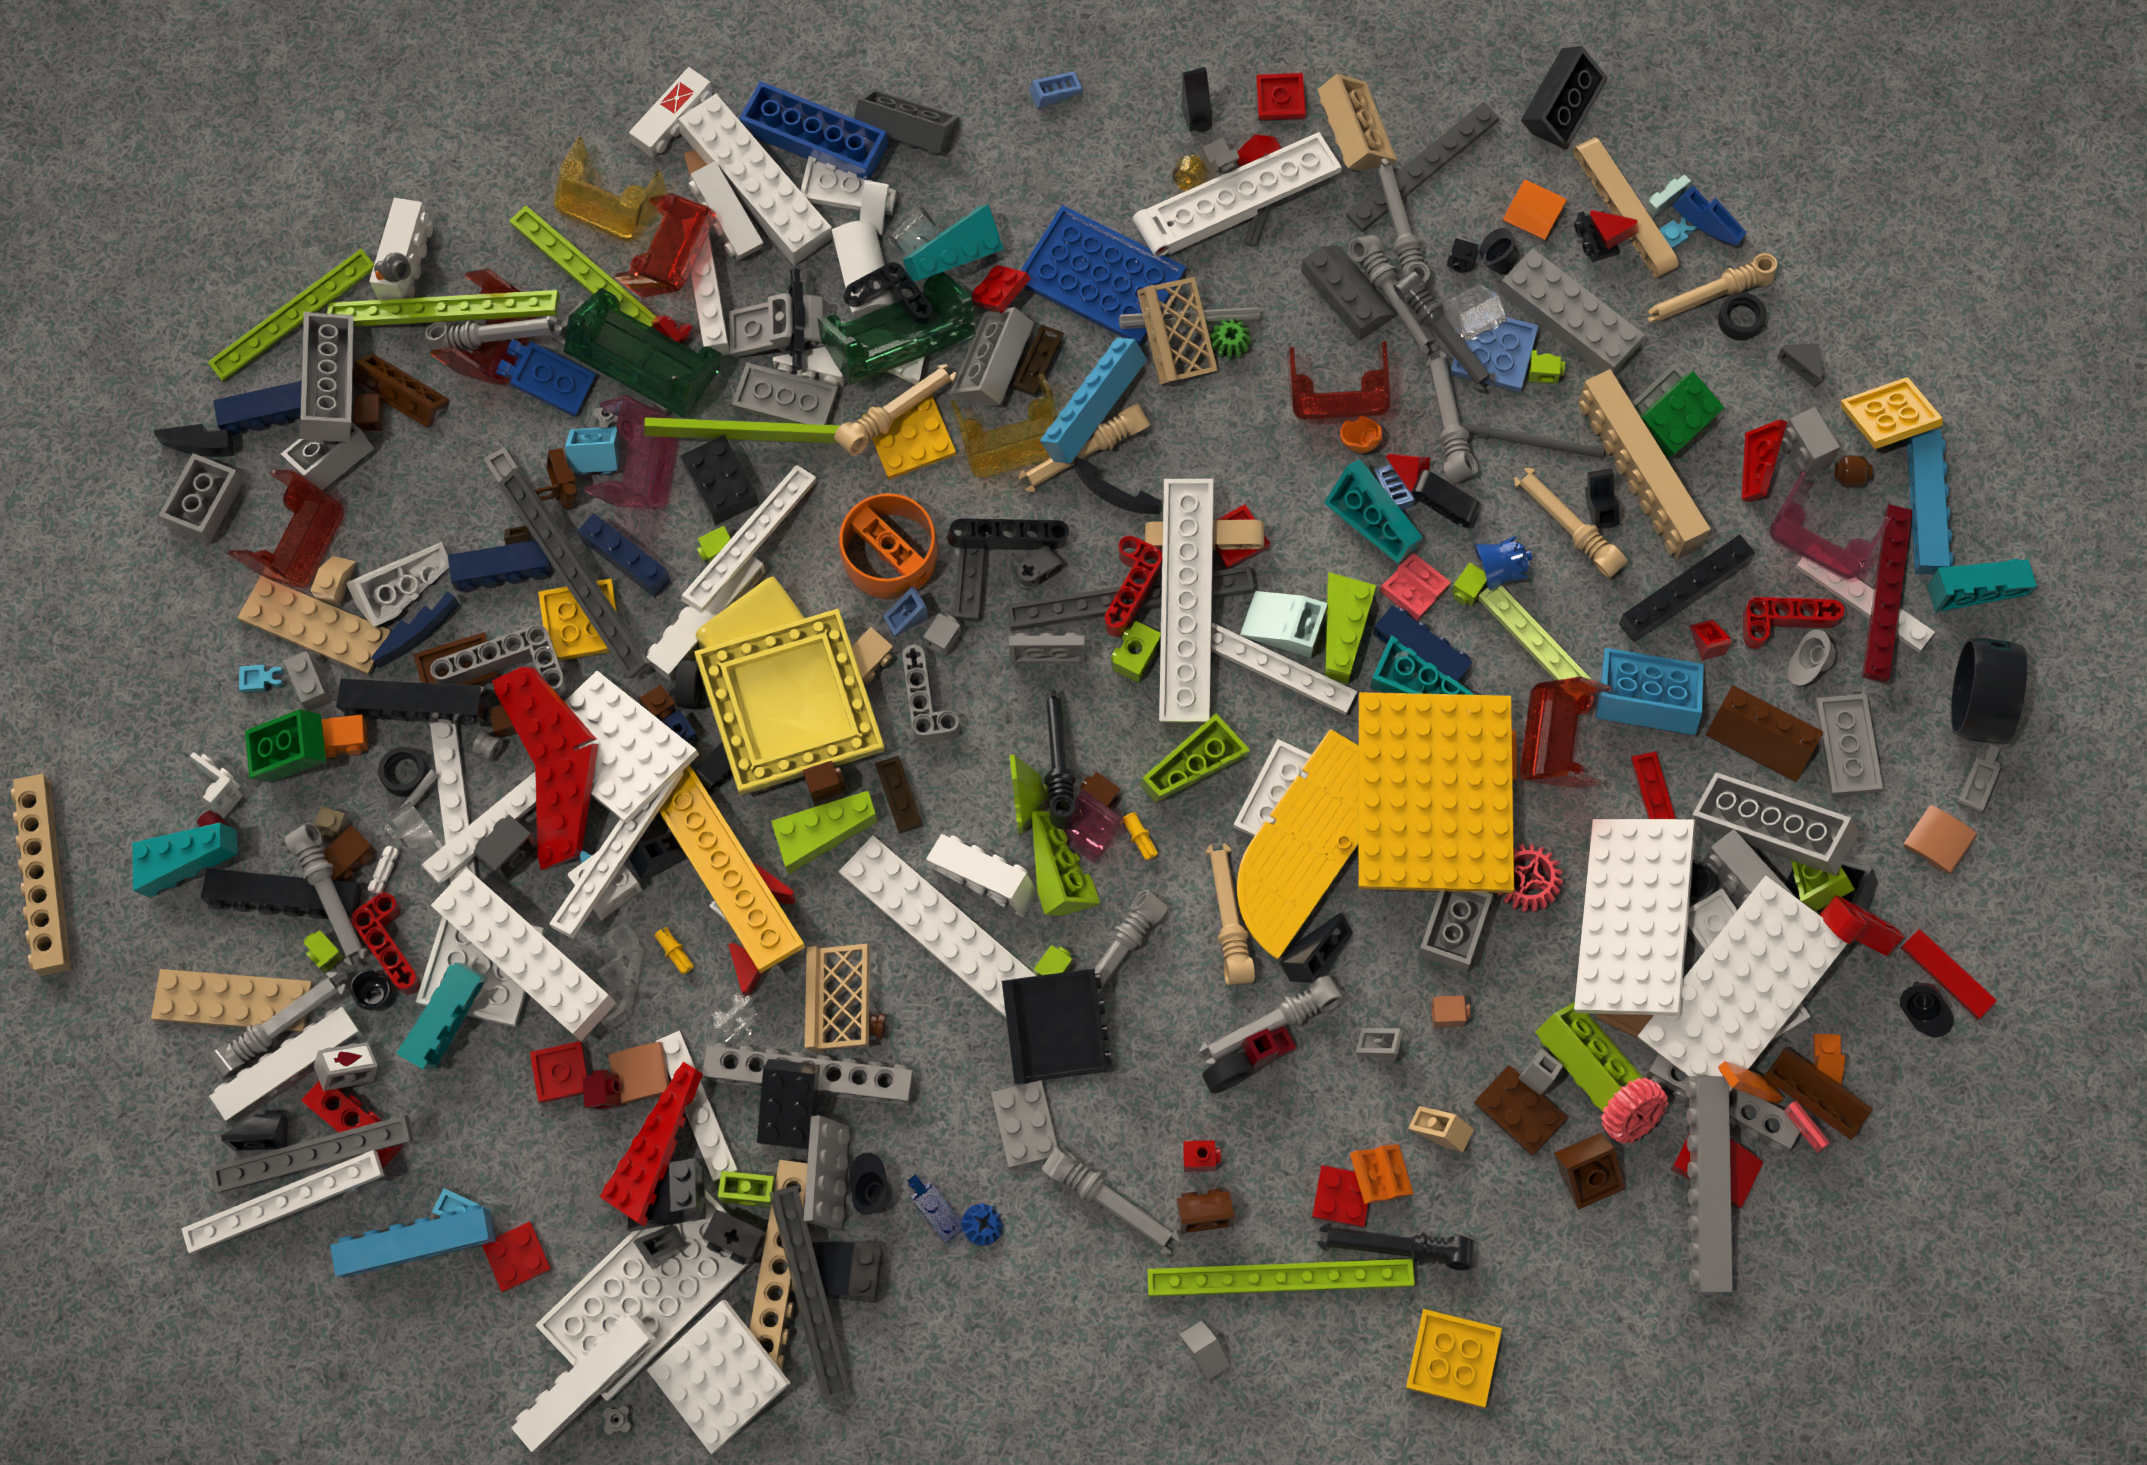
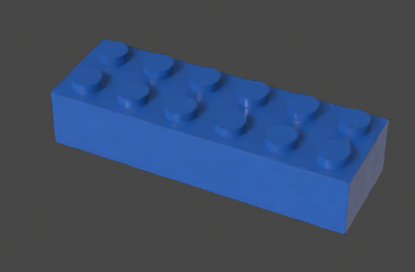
(813, 131)

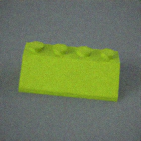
(1587, 1054)

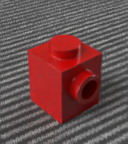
(1200, 1156)

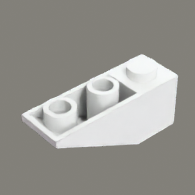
(816, 365)

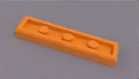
(1750, 1082)

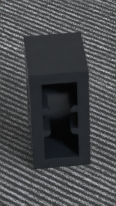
(722, 1227)

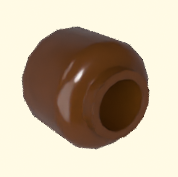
(1852, 471)

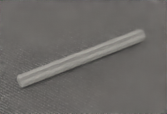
(1129, 321)

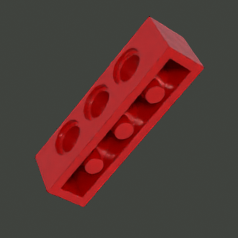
(320, 1101)

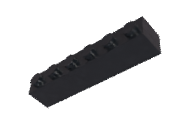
(1686, 588)
(413, 700)
(272, 893)

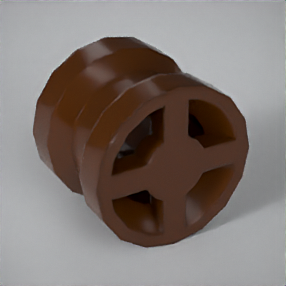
(877, 1025)

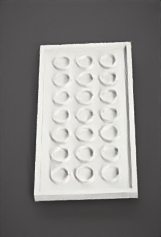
(1635, 917)
(1745, 984)
(627, 1285)

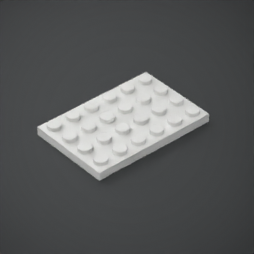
(634, 747)

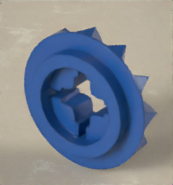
(971, 1226)

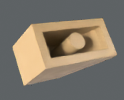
(332, 579)
(1441, 1128)

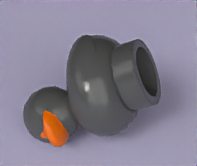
(393, 268)

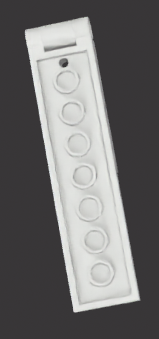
(1235, 195)

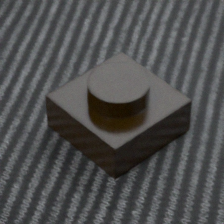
(517, 535)

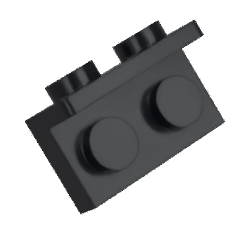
(1592, 242)

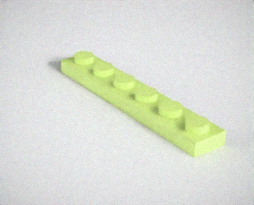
(1530, 634)

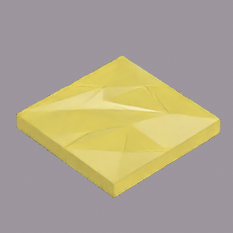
(789, 701)

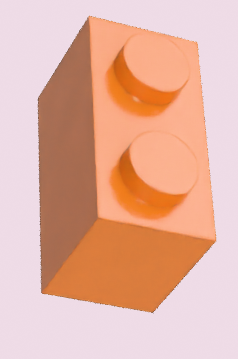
(345, 735)

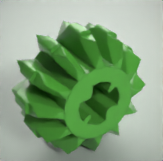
(1228, 346)

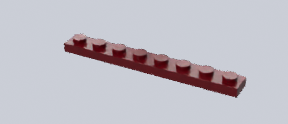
(1887, 594)

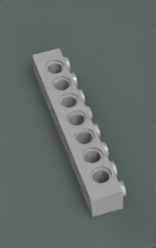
(897, 1093)

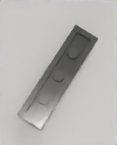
(969, 583)

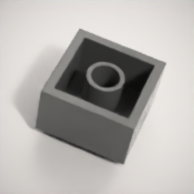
(505, 848)

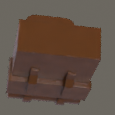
(561, 479)

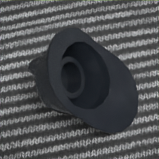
(1499, 250)
(1927, 1009)
(869, 1184)

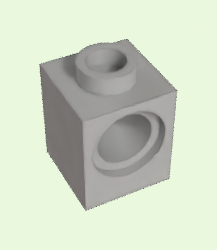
(942, 634)

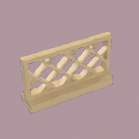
(1157, 329)
(818, 1003)

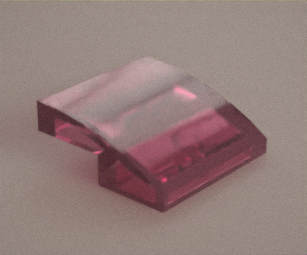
(1092, 826)

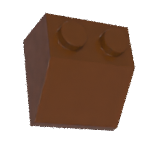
(1590, 1170)
(1205, 1211)

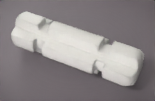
(383, 870)

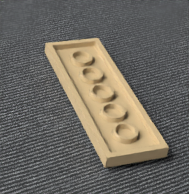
(313, 625)
(224, 998)

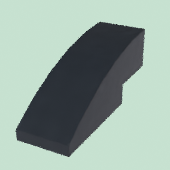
(197, 440)

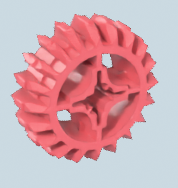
(1537, 881)
(1634, 1110)

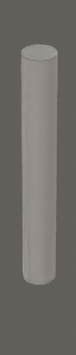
(420, 789)

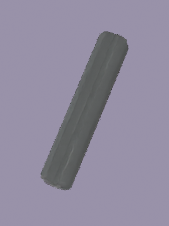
(1256, 226)

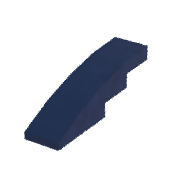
(407, 636)

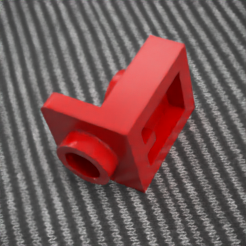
(668, 327)

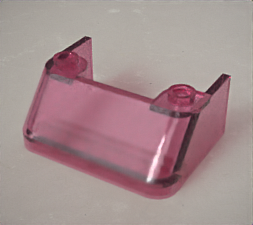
(647, 460)
(1788, 533)

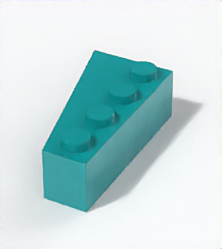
(959, 244)
(1372, 512)
(1980, 584)
(1405, 672)
(172, 857)
(442, 1016)

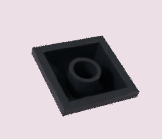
(259, 1132)

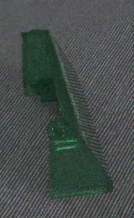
(891, 338)
(639, 354)

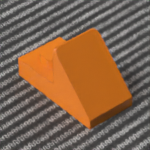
(1828, 1055)

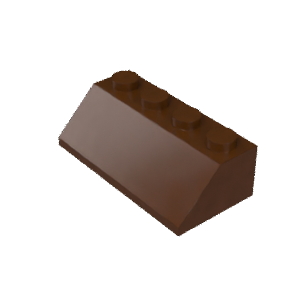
(1764, 733)

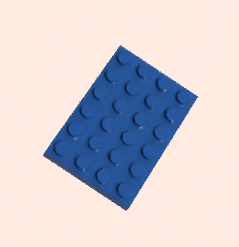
(1096, 271)

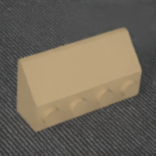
(1355, 123)

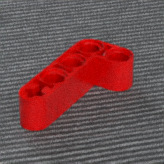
(1129, 588)
(1793, 618)
(1854, 923)
(388, 948)

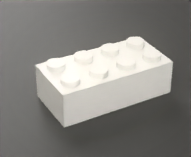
(406, 234)

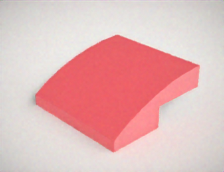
(1415, 586)
(1807, 1126)

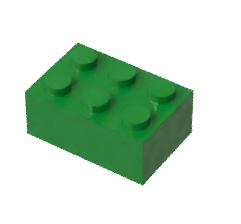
(1681, 413)
(285, 746)

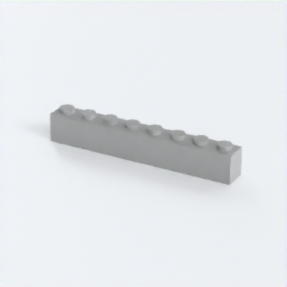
(1709, 1184)

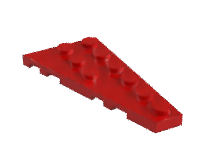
(651, 1150)

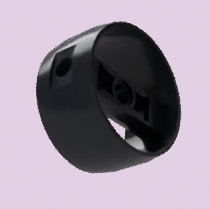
(1988, 689)

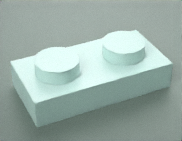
(1663, 200)

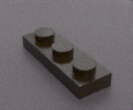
(1038, 360)
(898, 794)

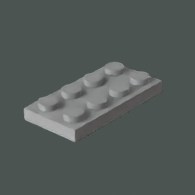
(784, 396)
(1848, 745)
(826, 1173)

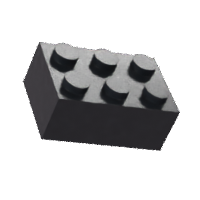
(719, 480)
(787, 1103)

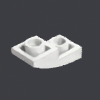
(874, 204)

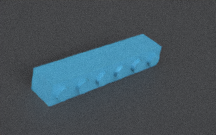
(1093, 400)
(1928, 502)
(412, 1242)

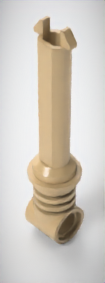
(1730, 283)
(855, 435)
(1104, 437)
(1585, 537)
(1233, 937)

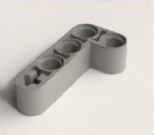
(922, 694)

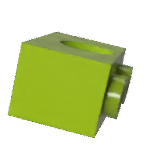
(1139, 637)
(746, 1189)

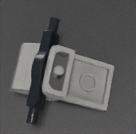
(781, 323)

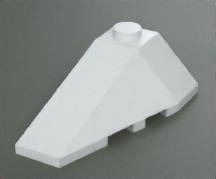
(391, 588)

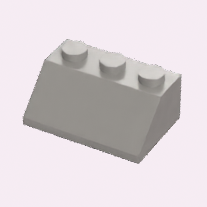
(326, 460)

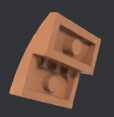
(1940, 839)
(640, 1072)

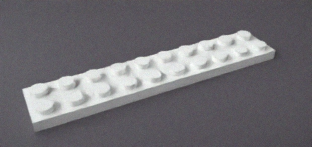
(1186, 601)
(933, 921)

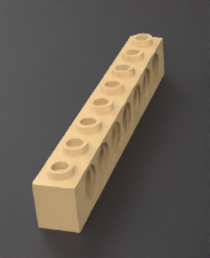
(57, 957)
(788, 1174)

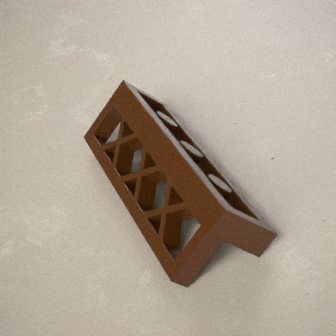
(396, 390)
(1818, 1092)

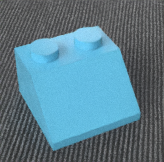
(593, 450)

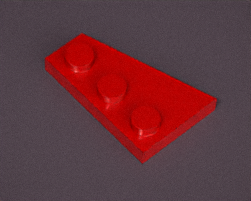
(1760, 457)

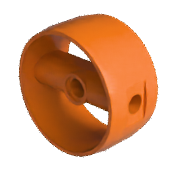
(866, 522)

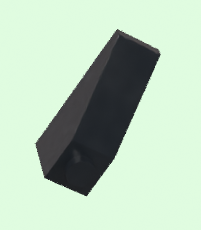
(1196, 100)
(656, 855)
(1315, 951)

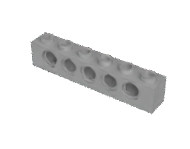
(1761, 1109)

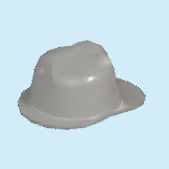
(1811, 657)

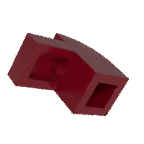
(1267, 1046)

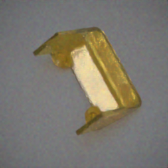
(611, 214)
(1009, 445)

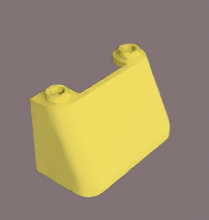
(754, 612)

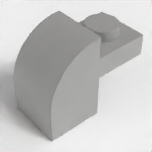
(1219, 158)
(1540, 1071)

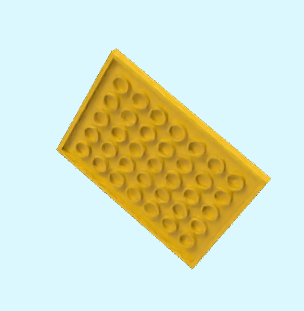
(1435, 792)

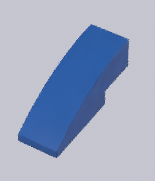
(1709, 216)

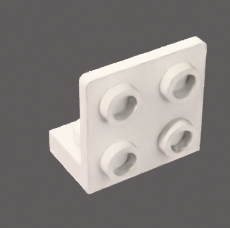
(224, 793)
(619, 891)

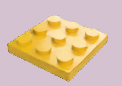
(1891, 413)
(914, 440)
(569, 626)
(1453, 1358)

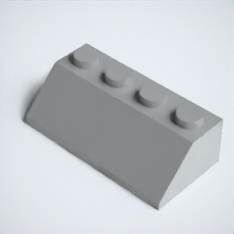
(992, 357)

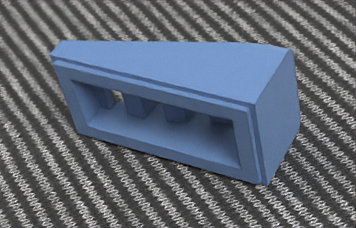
(1042, 95)
(1403, 503)

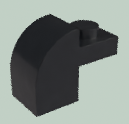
(1601, 499)

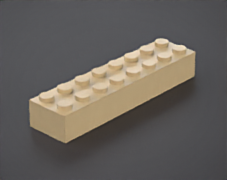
(1643, 465)

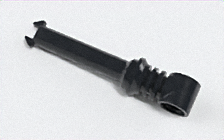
(1059, 778)
(1456, 1252)

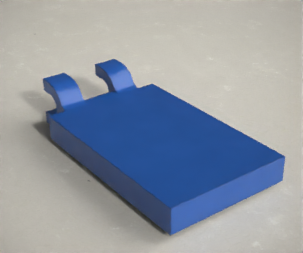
(547, 376)

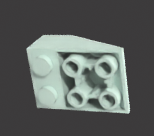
(1285, 621)

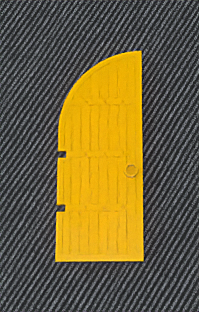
(1305, 849)

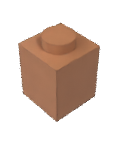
(1449, 1011)

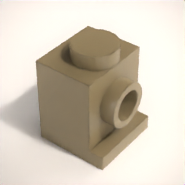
(331, 823)

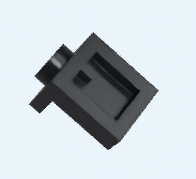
(1462, 255)

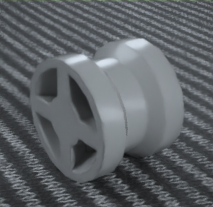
(487, 745)

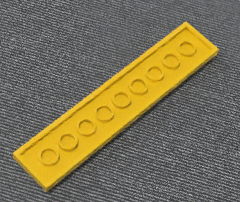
(729, 874)

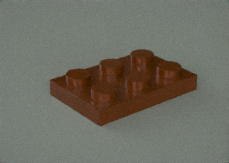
(425, 659)
(1520, 1111)

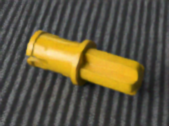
(1140, 836)
(674, 950)

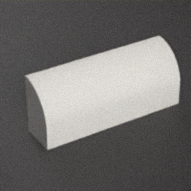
(858, 256)

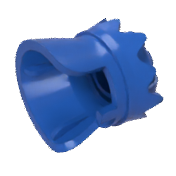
(1504, 562)

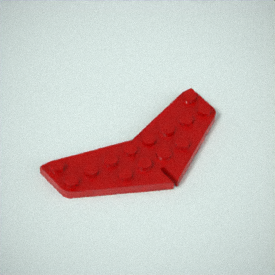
(561, 769)

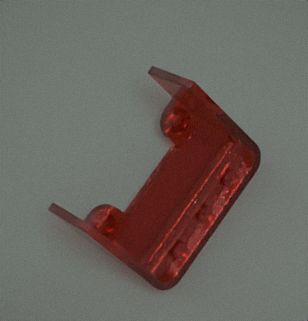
(673, 248)
(485, 360)
(1370, 401)
(305, 537)
(1552, 731)

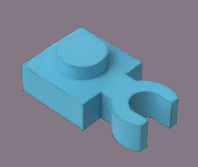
(1676, 233)
(256, 678)

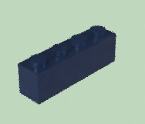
(259, 408)
(624, 555)
(498, 565)
(1423, 642)

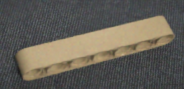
(1624, 202)

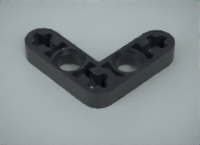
(888, 283)

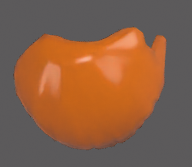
(1361, 435)

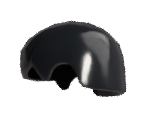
(1701, 881)
(364, 984)

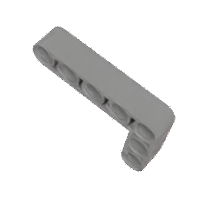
(503, 659)

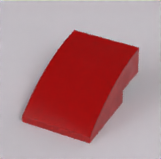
(1743, 1170)

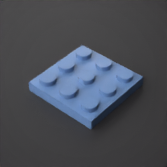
(1504, 352)

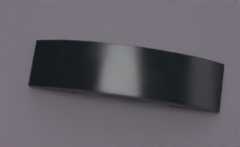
(1141, 504)

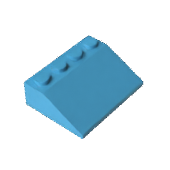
(1651, 691)

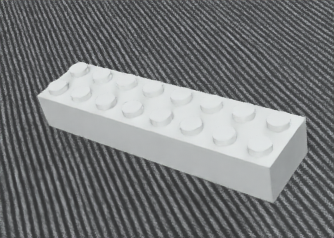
(755, 179)
(524, 954)

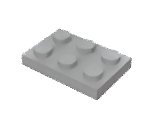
(1047, 648)
(1024, 1124)

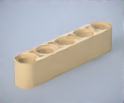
(1226, 534)

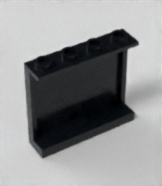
(1056, 1025)

